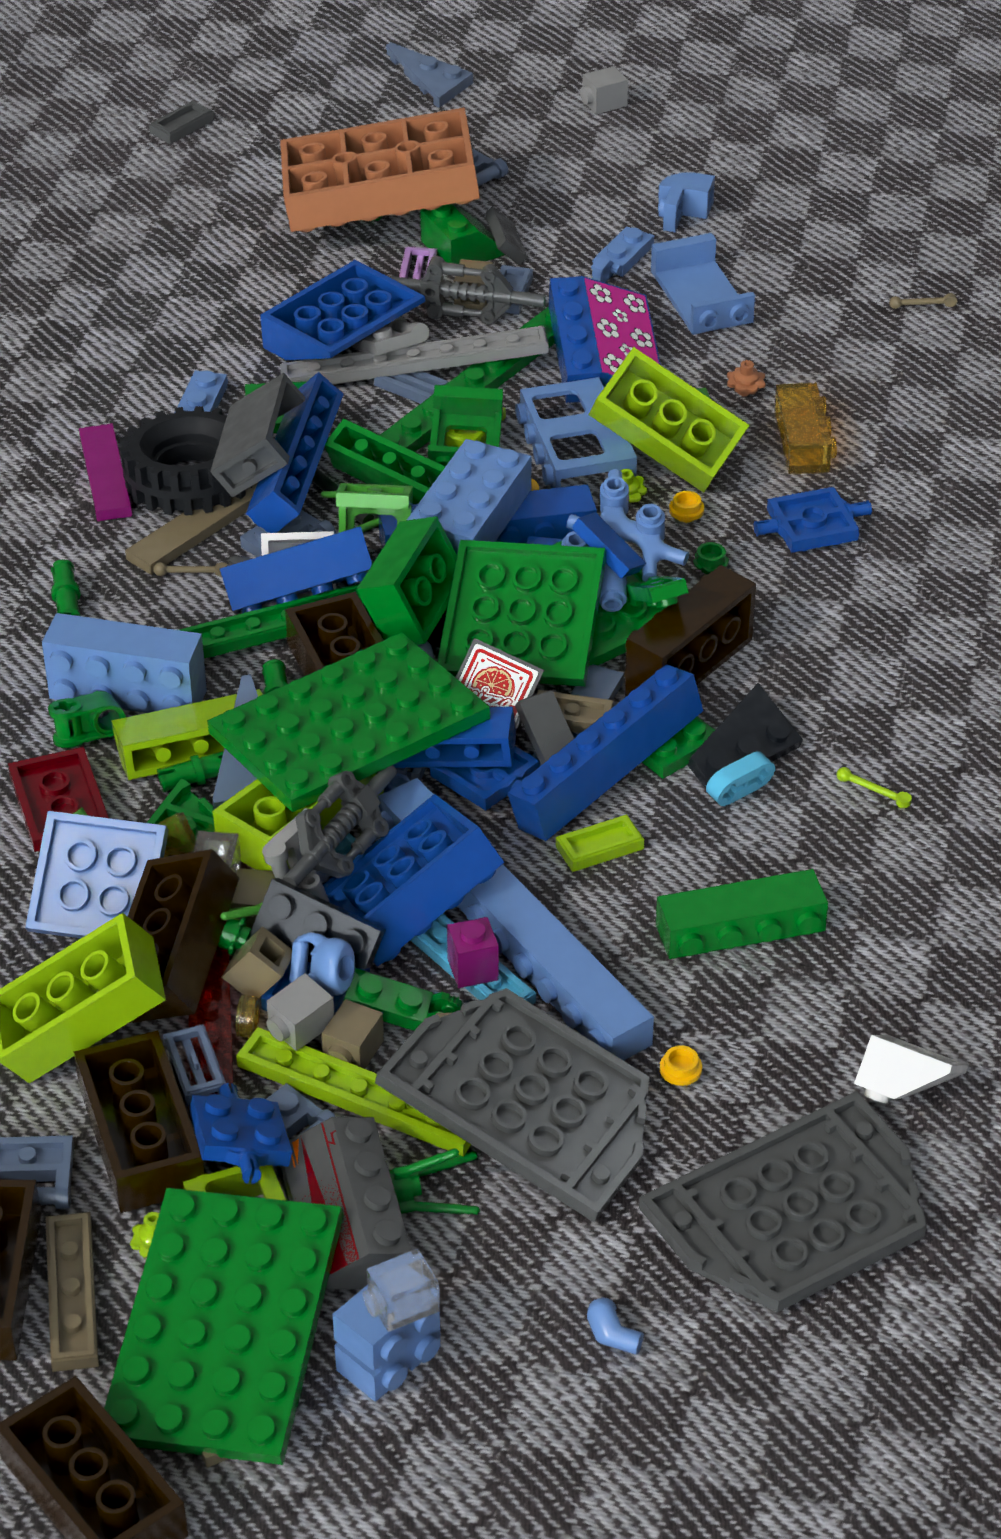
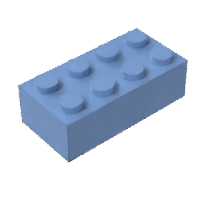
(477, 492)
(133, 662)

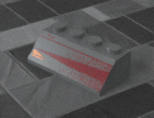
(347, 1168)

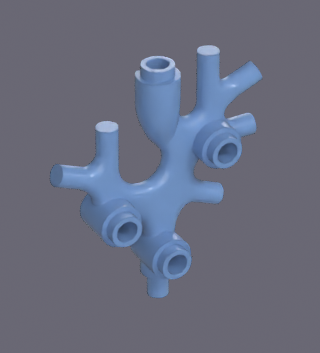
(645, 531)

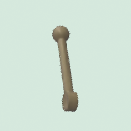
(949, 300)
(161, 569)

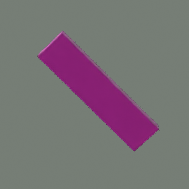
(105, 472)

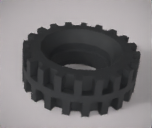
(171, 439)

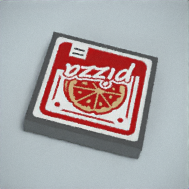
(498, 676)

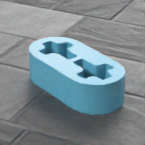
(740, 778)

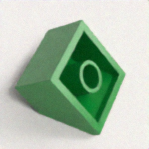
(457, 235)

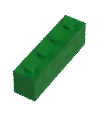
(380, 460)
(741, 913)

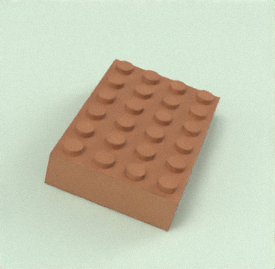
(378, 170)

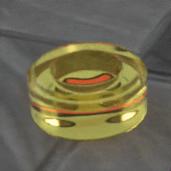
(247, 1015)

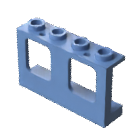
(539, 432)

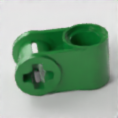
(82, 719)

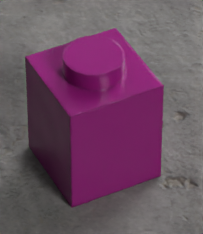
(472, 952)

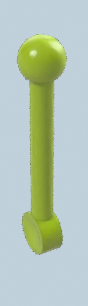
(902, 799)

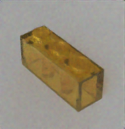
(804, 428)

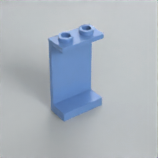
(698, 286)

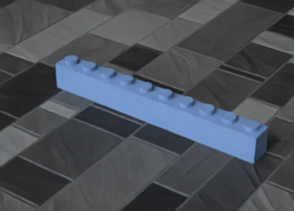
(545, 950)

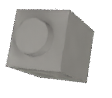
(604, 90)
(299, 1012)

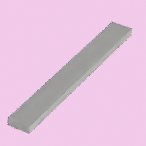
(422, 356)

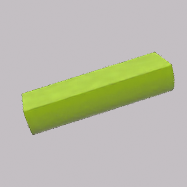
(168, 736)

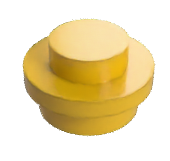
(686, 506)
(681, 1066)

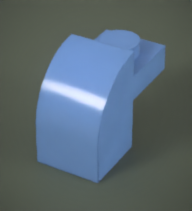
(685, 195)

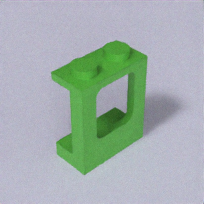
(372, 499)

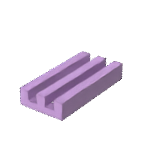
(421, 253)

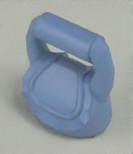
(330, 962)

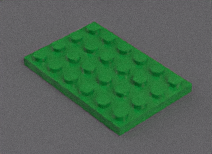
(349, 718)
(224, 1324)

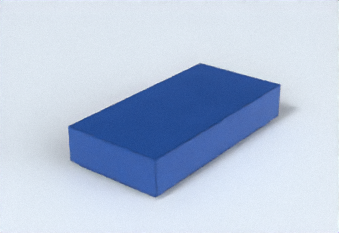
(599, 534)

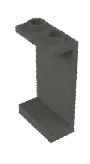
(246, 443)

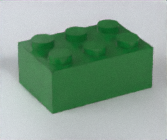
(410, 580)

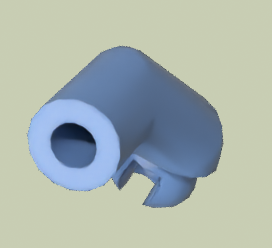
(608, 1330)

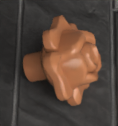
(746, 379)

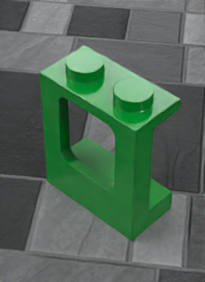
(464, 410)

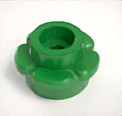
(710, 556)
(234, 935)

